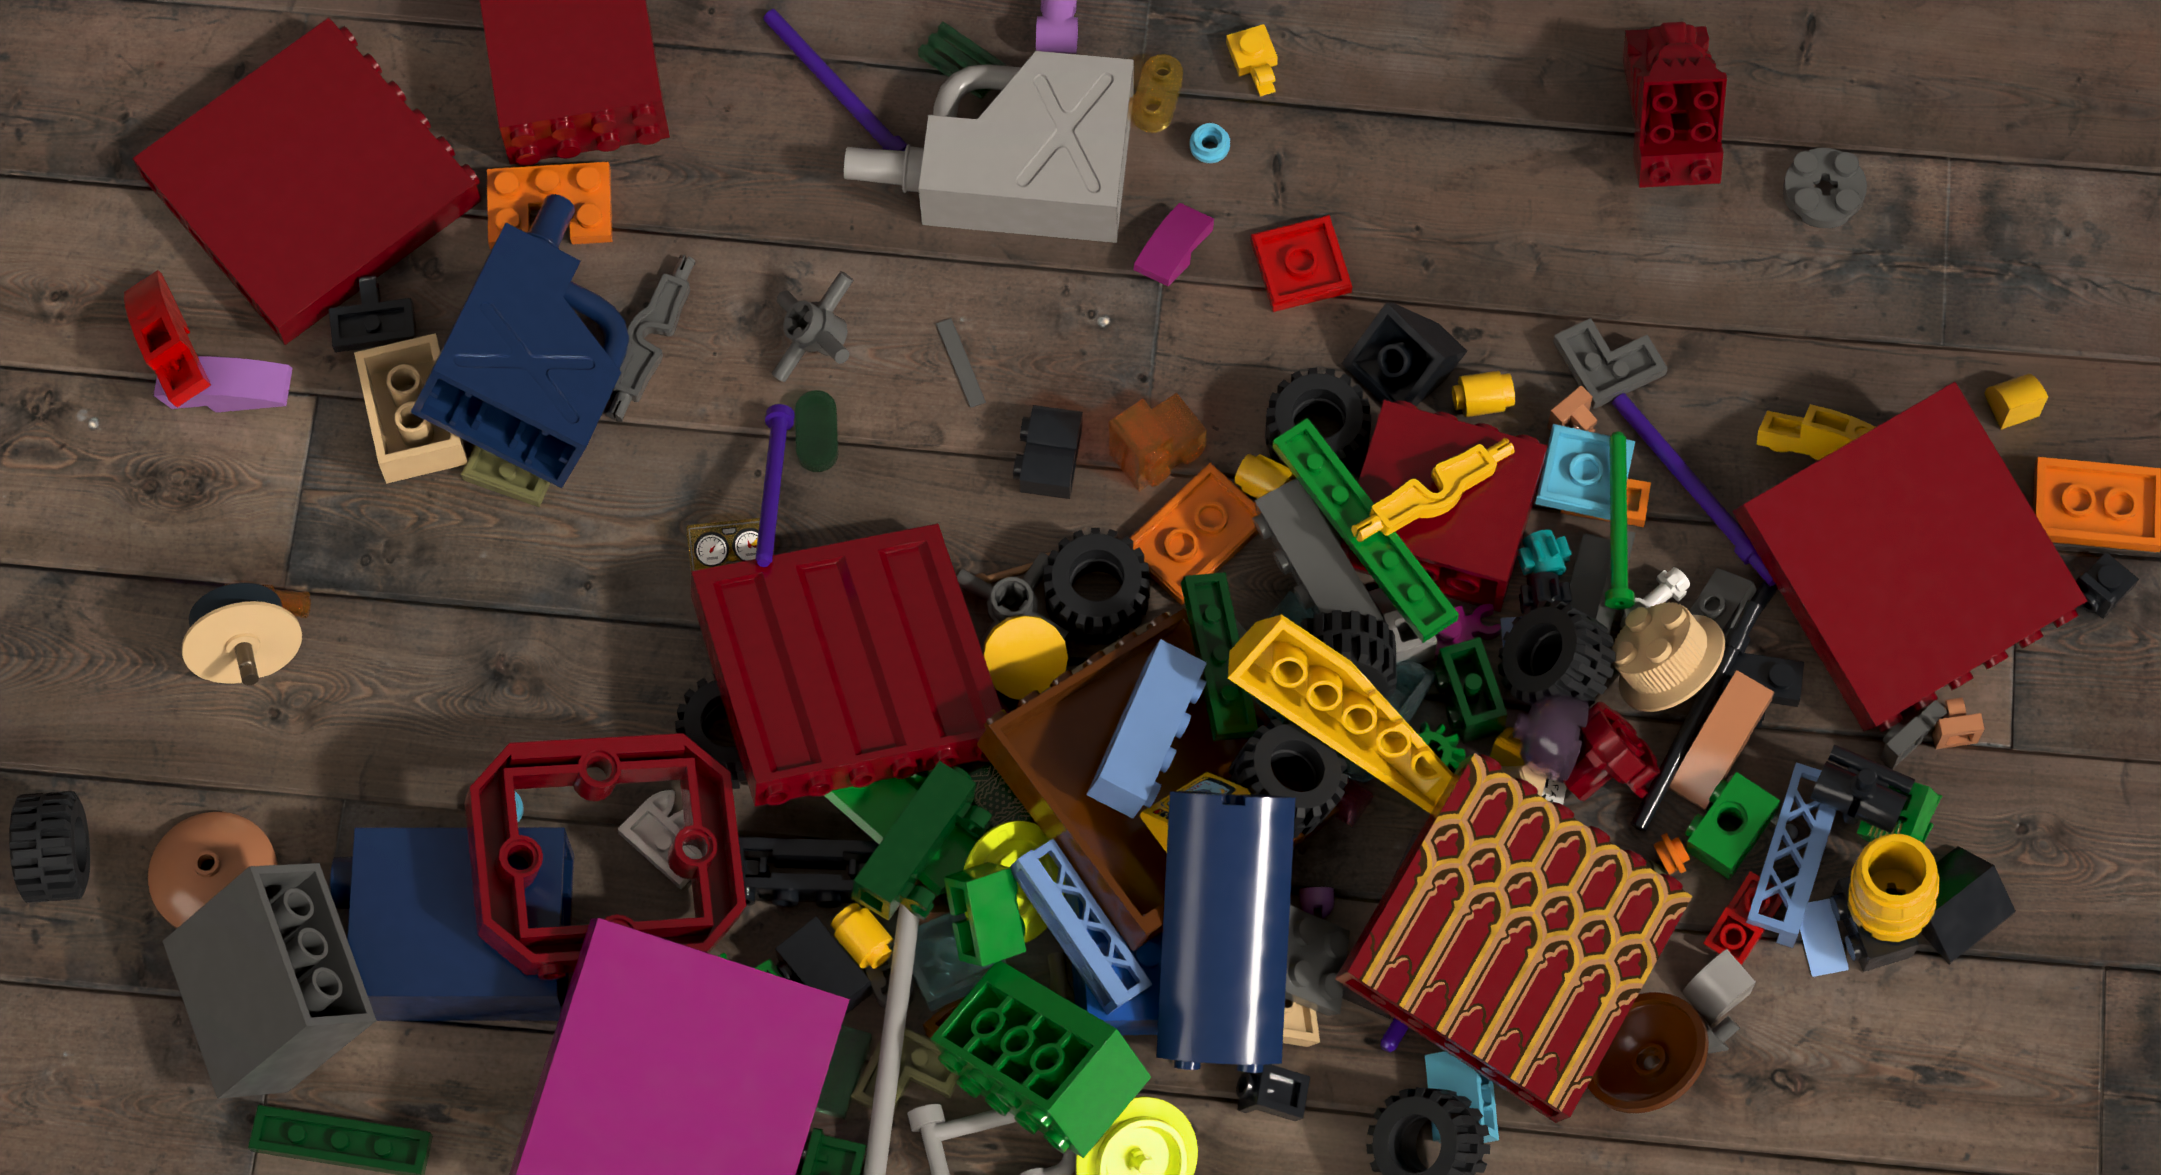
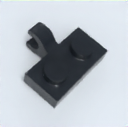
(373, 321)
(1775, 673)

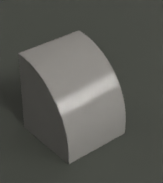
(1719, 987)

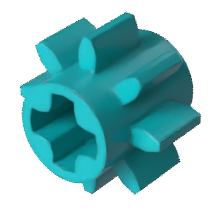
(1544, 553)

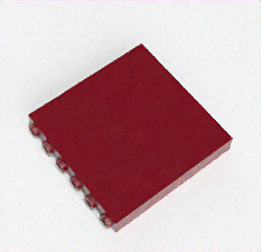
(308, 179)
(1911, 558)

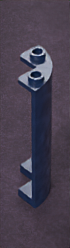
(1225, 929)

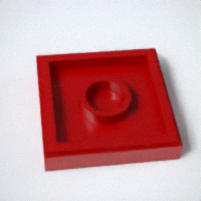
(1301, 263)

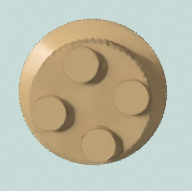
(1666, 656)

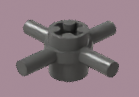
(813, 327)
(1007, 592)

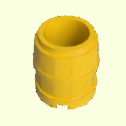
(1899, 864)

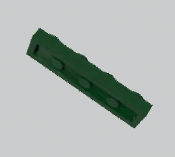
(1213, 636)
(340, 1141)

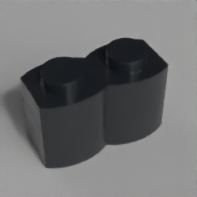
(1049, 452)

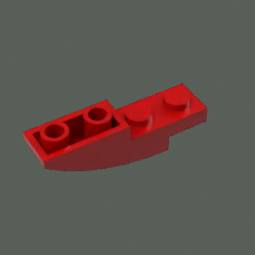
(164, 339)

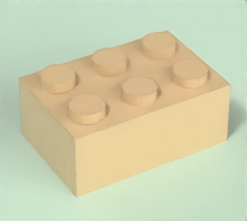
(390, 386)

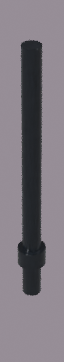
(1735, 644)

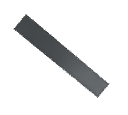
(961, 363)

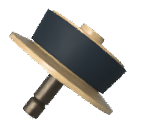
(240, 634)

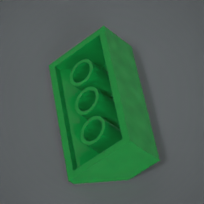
(881, 804)

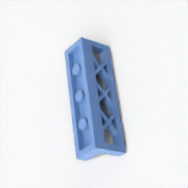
(1808, 864)
(1072, 931)

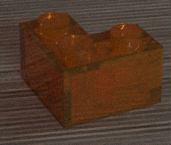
(1155, 440)

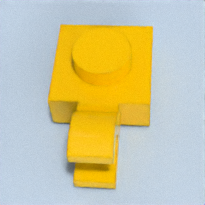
(1254, 54)

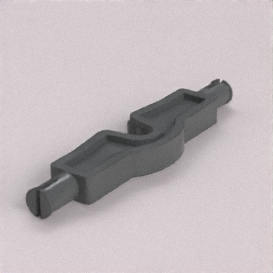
(658, 318)

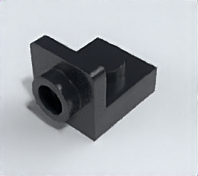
(2105, 585)
(1273, 1092)

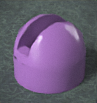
(1317, 898)

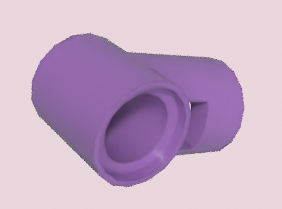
(1057, 27)

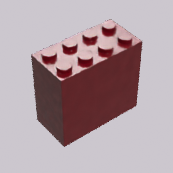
(573, 76)
(1478, 540)

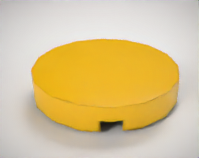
(1024, 655)

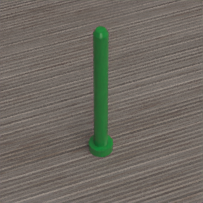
(1619, 595)

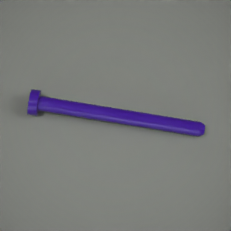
(779, 420)

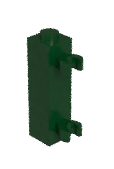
(914, 841)

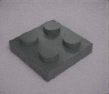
(1314, 960)

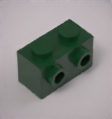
(1471, 690)

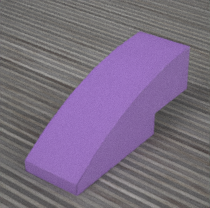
(238, 385)

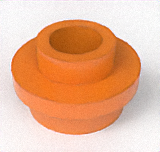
(1672, 854)

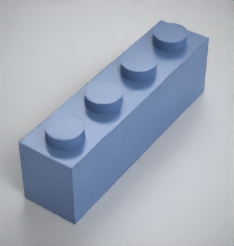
(1147, 730)

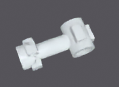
(1672, 584)

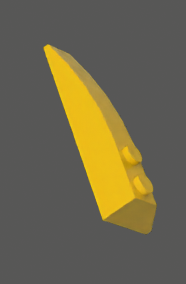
(1337, 706)

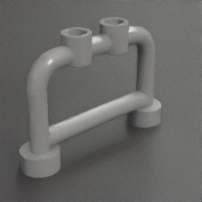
(934, 1129)

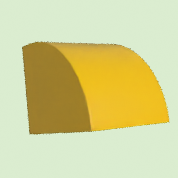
(2016, 400)

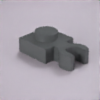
(1904, 739)

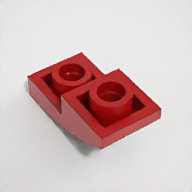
(1731, 929)

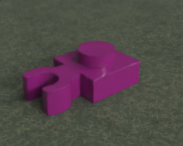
(1467, 627)

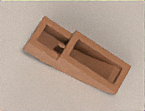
(1721, 739)

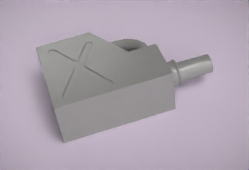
(1034, 161)

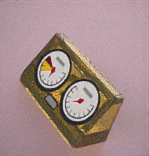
(722, 542)

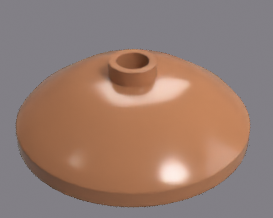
(175, 867)

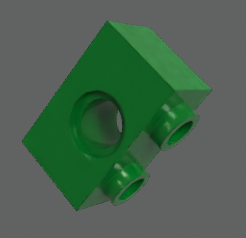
(1724, 849)

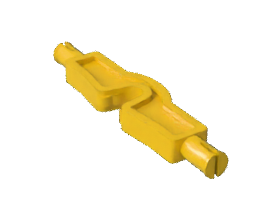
(1416, 501)

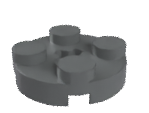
(1828, 165)

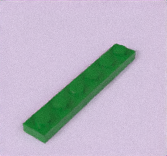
(1383, 556)

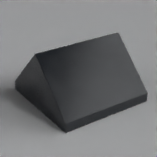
(1968, 904)

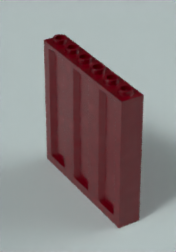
(845, 663)

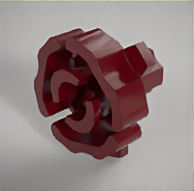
(1611, 753)

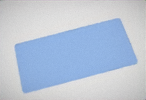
(1822, 939)

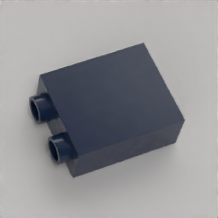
(418, 926)

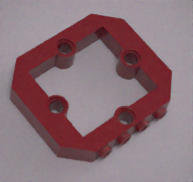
(625, 759)

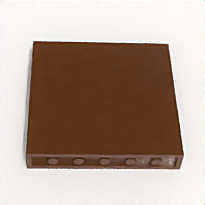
(1054, 749)

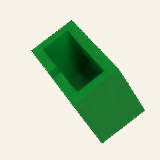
(994, 920)

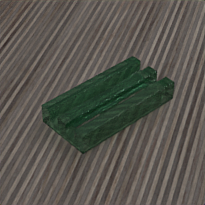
(937, 40)

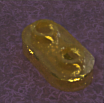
(1159, 91)

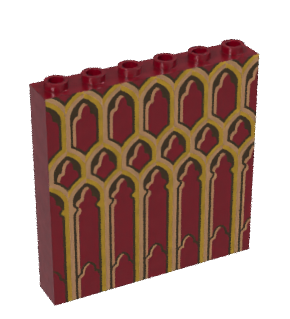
(1515, 937)

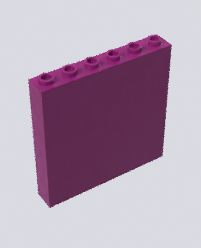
(677, 1065)

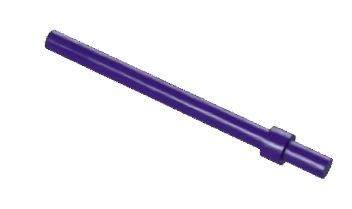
(833, 82)
(1692, 484)

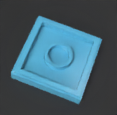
(1578, 472)

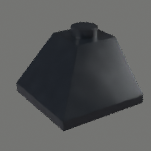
(1403, 355)

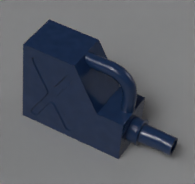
(520, 361)

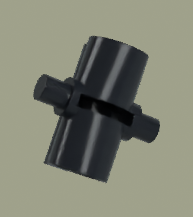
(1862, 789)

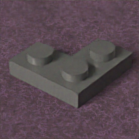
(1604, 371)

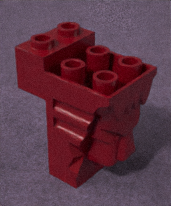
(1675, 105)

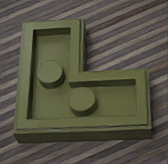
(504, 477)
(917, 1064)

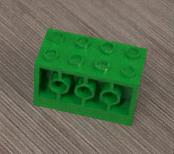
(1040, 1059)

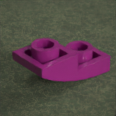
(1171, 244)

